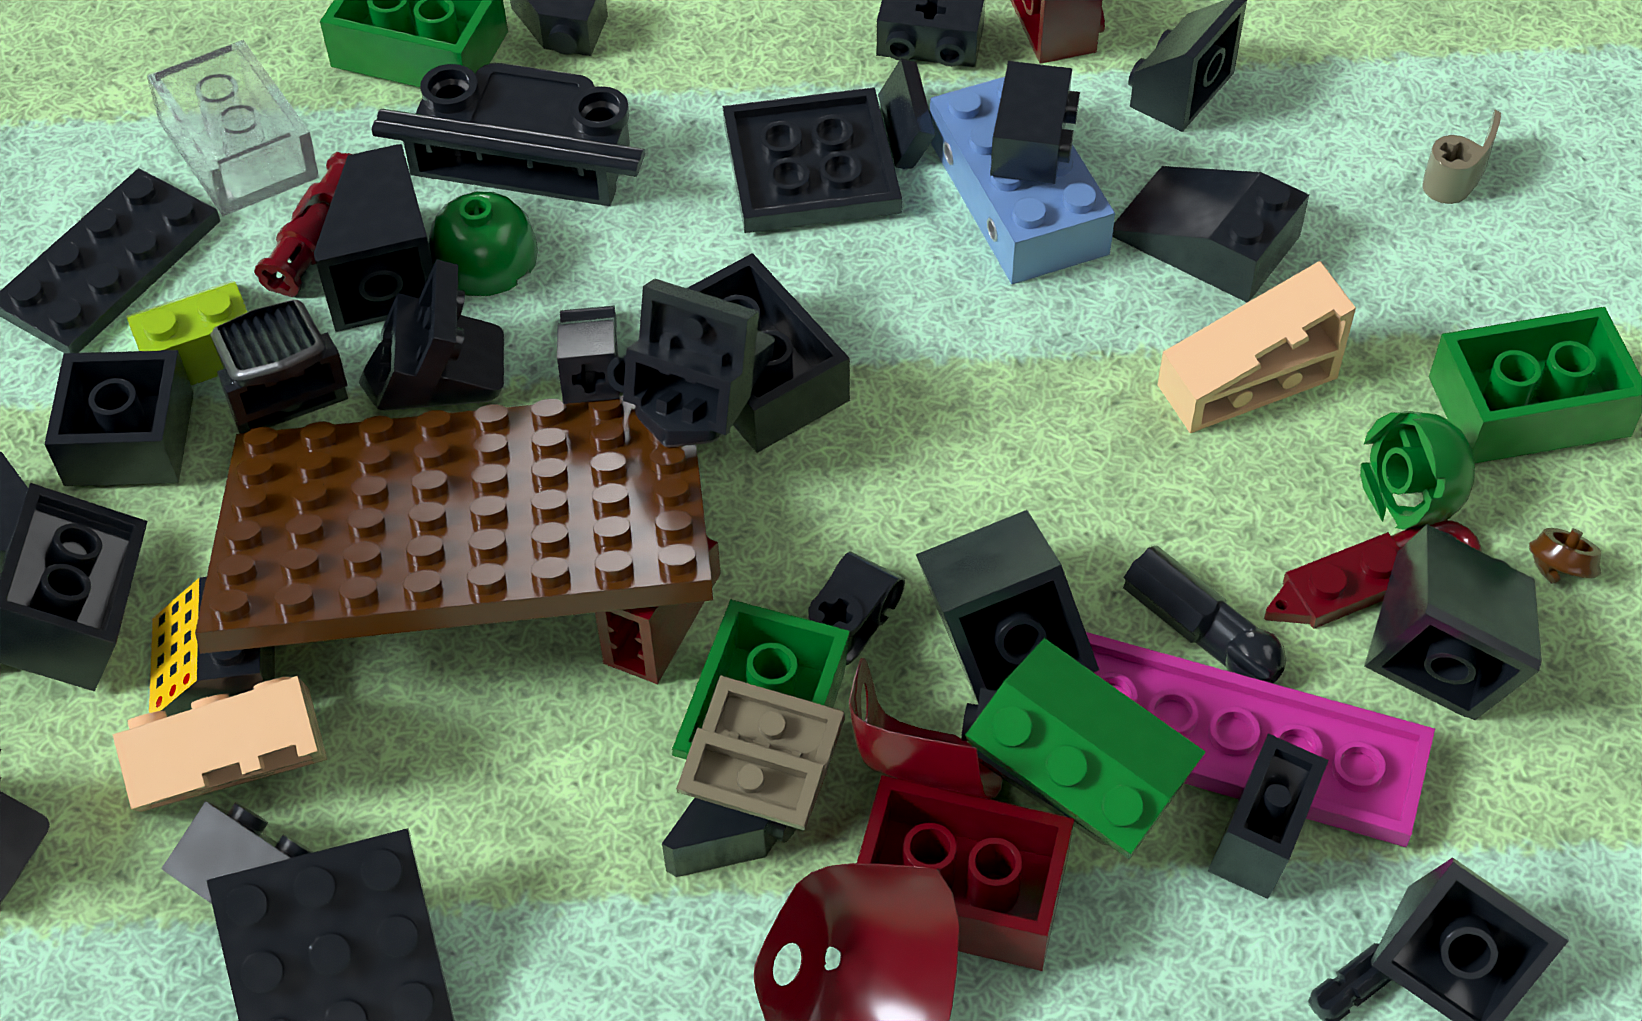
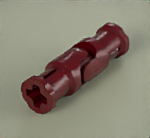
(299, 237)

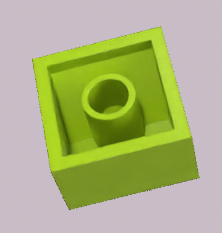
(187, 327)

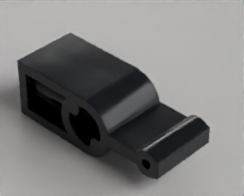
(584, 352)

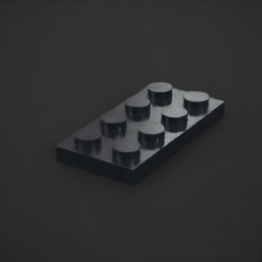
(105, 261)

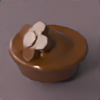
(1565, 553)

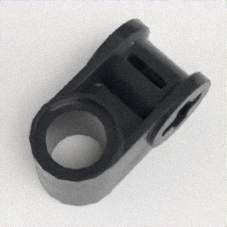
(857, 600)

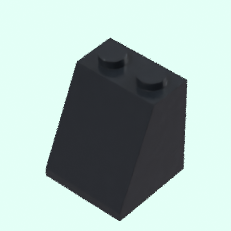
(372, 239)
(1001, 597)
(1456, 625)

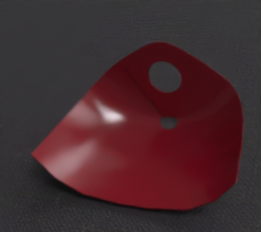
(914, 752)
(893, 940)

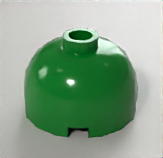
(486, 240)
(1417, 456)

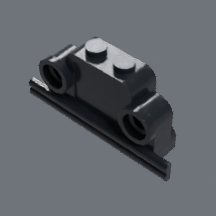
(517, 132)

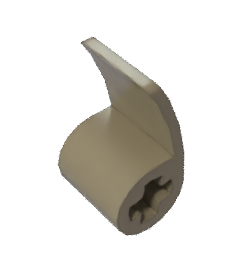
(1458, 165)

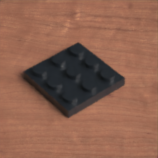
(811, 160)
(332, 936)

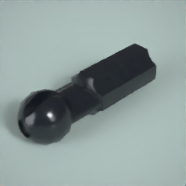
(1204, 616)

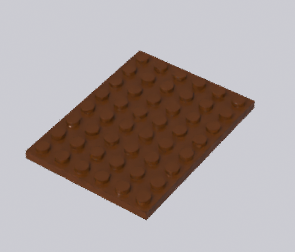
(450, 524)

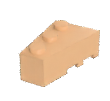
(1260, 351)
(219, 743)

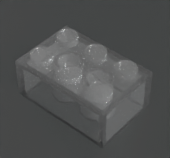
(233, 127)

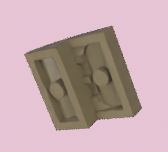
(761, 752)

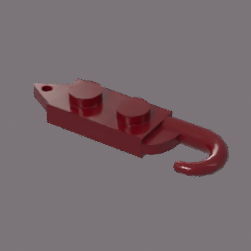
(1348, 578)

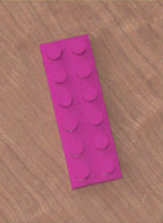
(1372, 757)

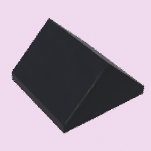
(1465, 945)

